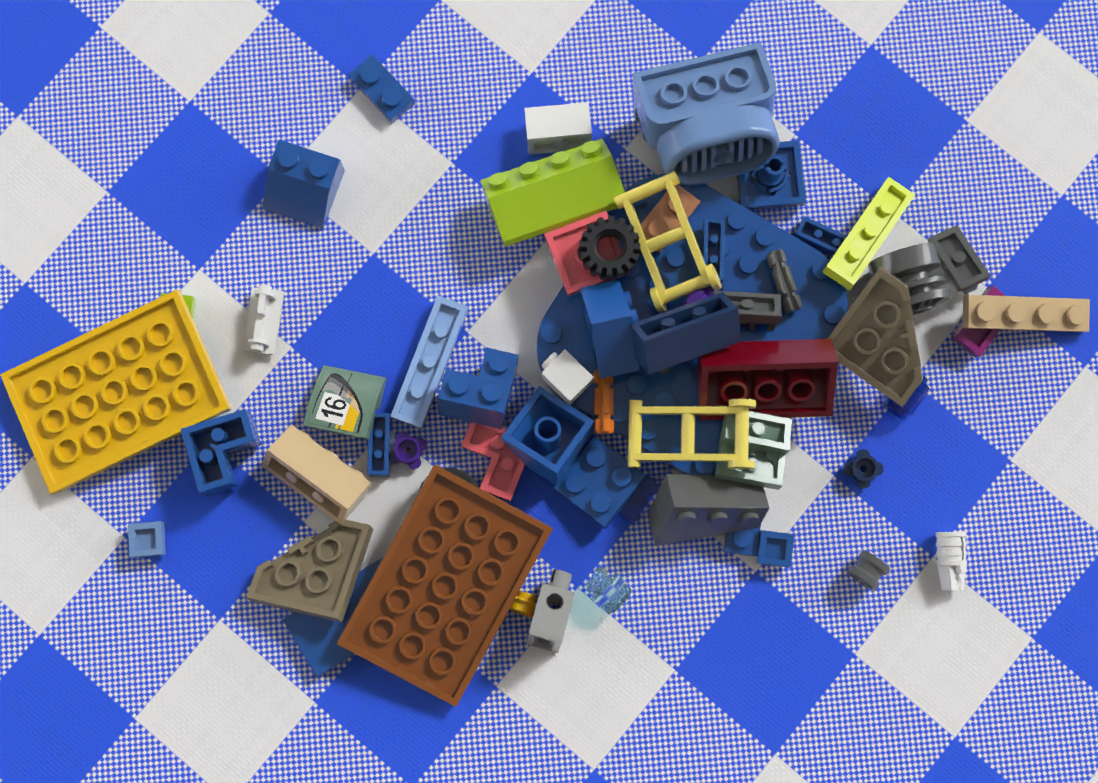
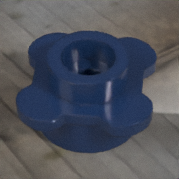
(873, 468)

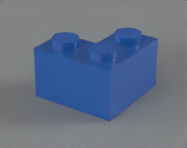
(609, 320)
(481, 397)
(211, 445)

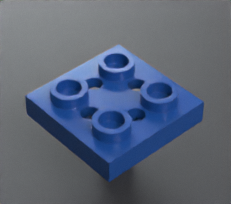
(788, 191)

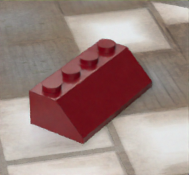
(781, 376)

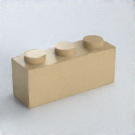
(316, 473)

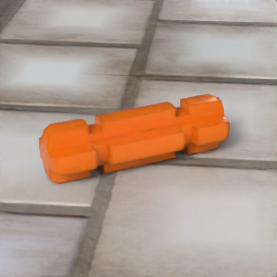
(603, 404)

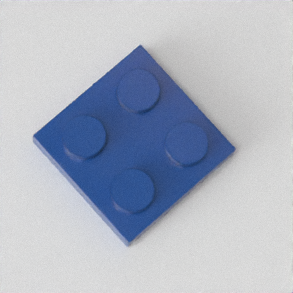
(600, 482)

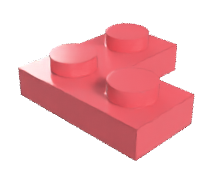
(504, 466)

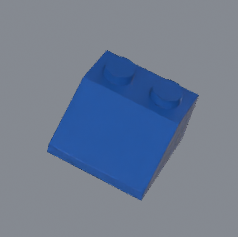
(302, 184)
(548, 435)

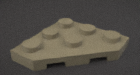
(880, 338)
(315, 573)

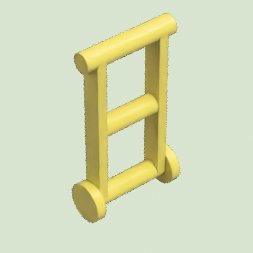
(708, 274)
(736, 407)

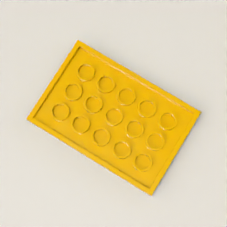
(115, 392)

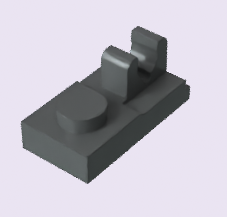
(959, 260)
(756, 308)

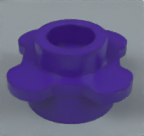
(404, 441)

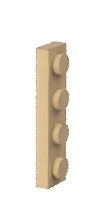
(1026, 313)

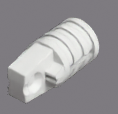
(951, 560)

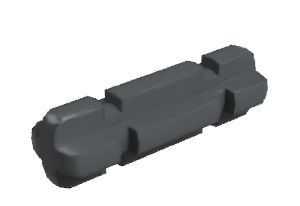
(784, 281)

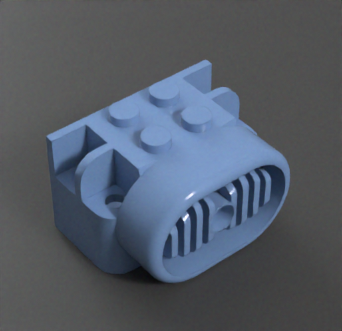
(709, 114)

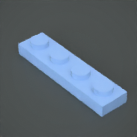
(429, 362)

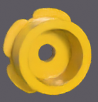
(524, 604)

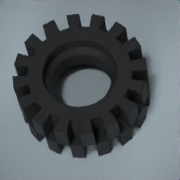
(618, 230)

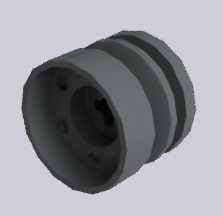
(912, 268)

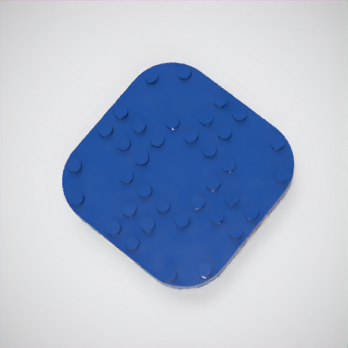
(745, 270)

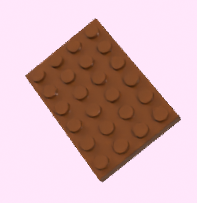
(444, 585)

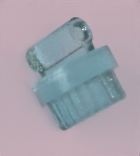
(608, 591)

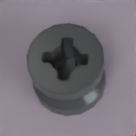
(868, 570)

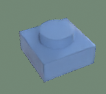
(146, 539)

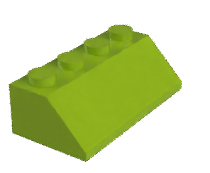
(552, 191)

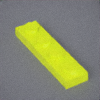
(868, 233)

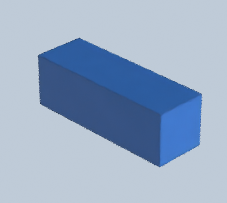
(819, 236)
(713, 244)
(379, 446)

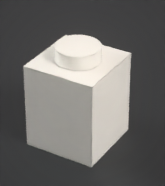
(566, 376)

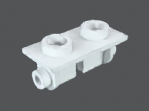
(263, 320)

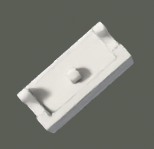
(557, 127)

